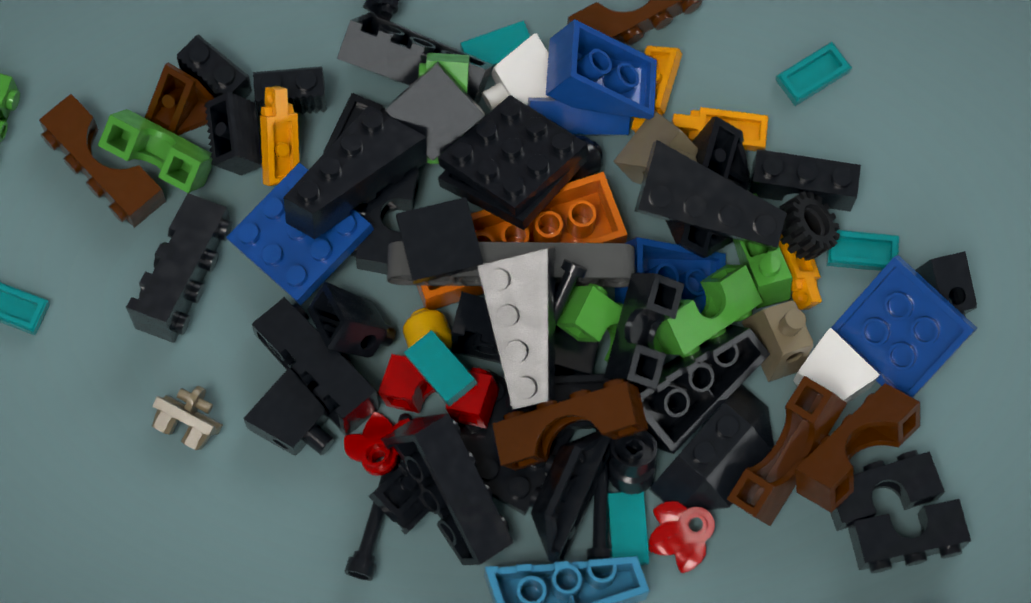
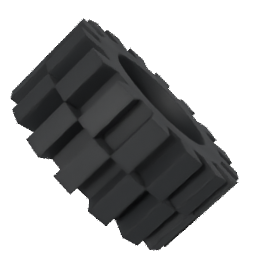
(808, 226)

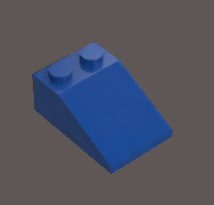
(600, 73)
(674, 263)

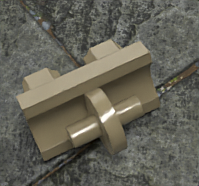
(172, 411)

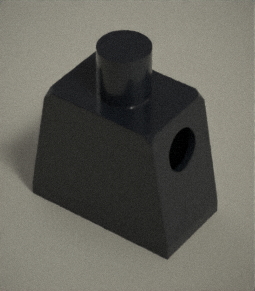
(951, 279)
(349, 322)
(290, 417)

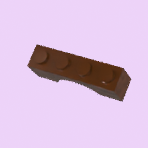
(631, 25)
(128, 190)
(883, 419)
(808, 420)
(527, 437)

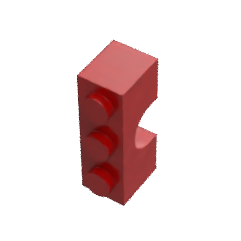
(407, 389)

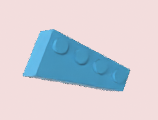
(569, 582)

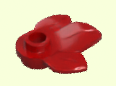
(369, 446)
(677, 537)

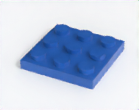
(288, 255)
(903, 327)

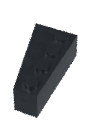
(475, 338)
(699, 384)

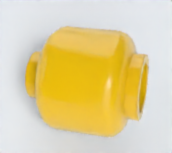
(424, 321)

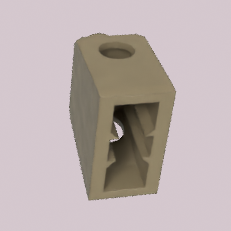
(636, 153)
(784, 336)

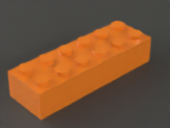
(577, 214)

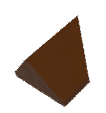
(178, 101)

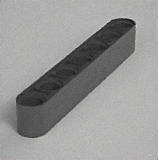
(605, 263)

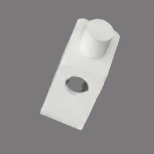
(520, 74)
(838, 368)

